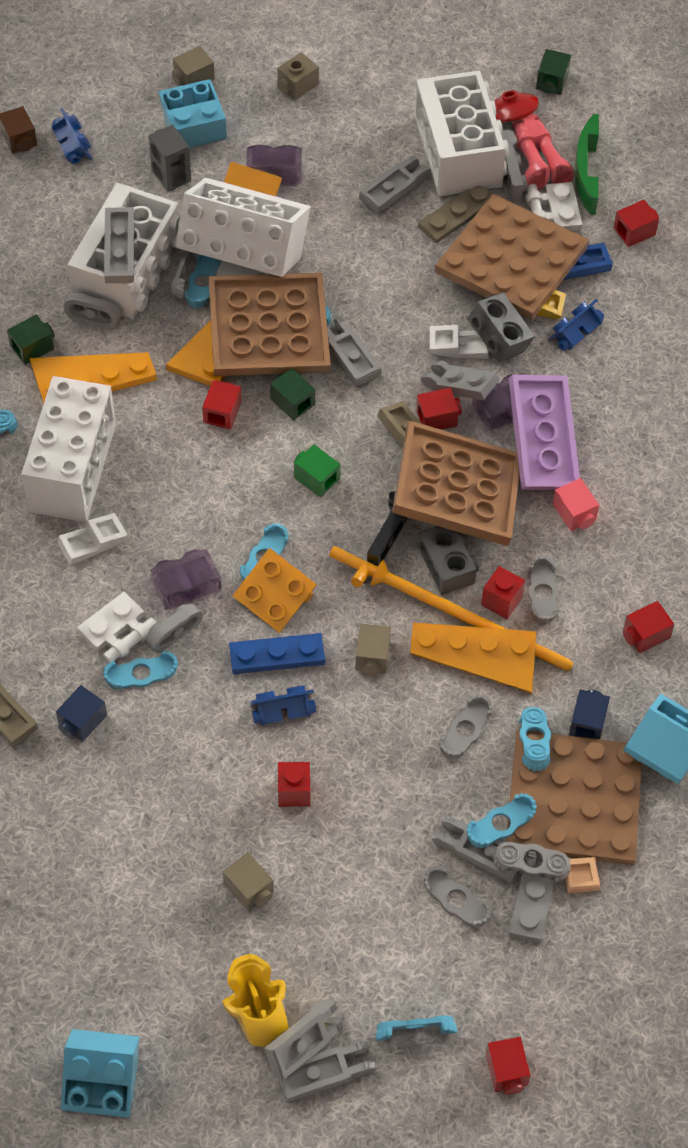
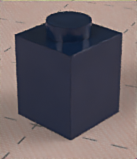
(80, 714)
(589, 714)

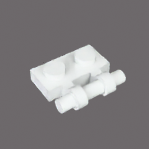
(561, 204)
(111, 622)

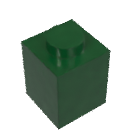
(553, 71)
(31, 339)
(292, 393)

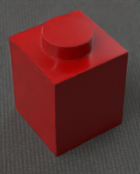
(636, 223)
(222, 404)
(438, 409)
(503, 592)
(648, 627)
(293, 784)
(508, 1065)

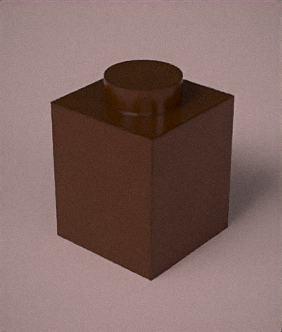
(18, 130)

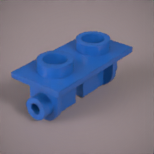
(68, 129)
(585, 318)
(270, 706)

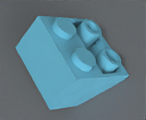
(194, 112)
(662, 739)
(99, 1073)

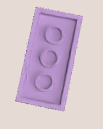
(543, 431)

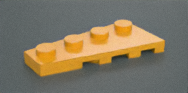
(196, 358)
(107, 369)
(491, 653)

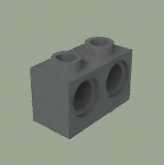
(170, 158)
(500, 327)
(442, 559)

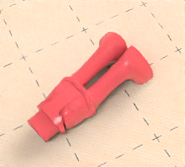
(533, 137)

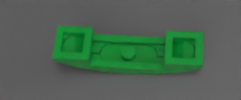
(587, 185)

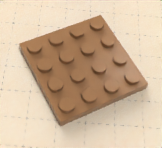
(512, 254)
(268, 324)
(457, 483)
(582, 798)

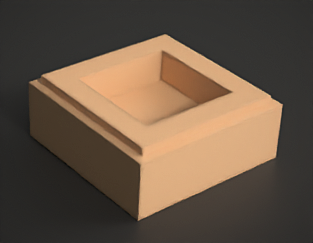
(582, 876)

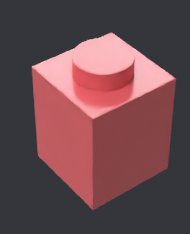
(576, 505)

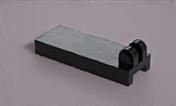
(386, 535)

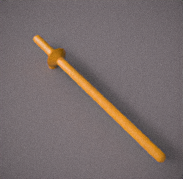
(381, 575)

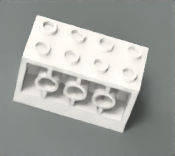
(460, 132)
(242, 226)
(154, 241)
(69, 449)

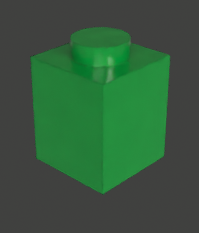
(316, 470)

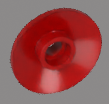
(515, 105)

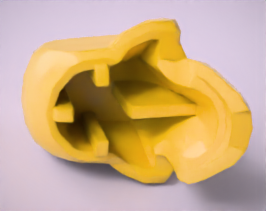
(256, 1000)

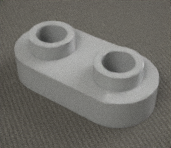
(92, 310)
(173, 628)

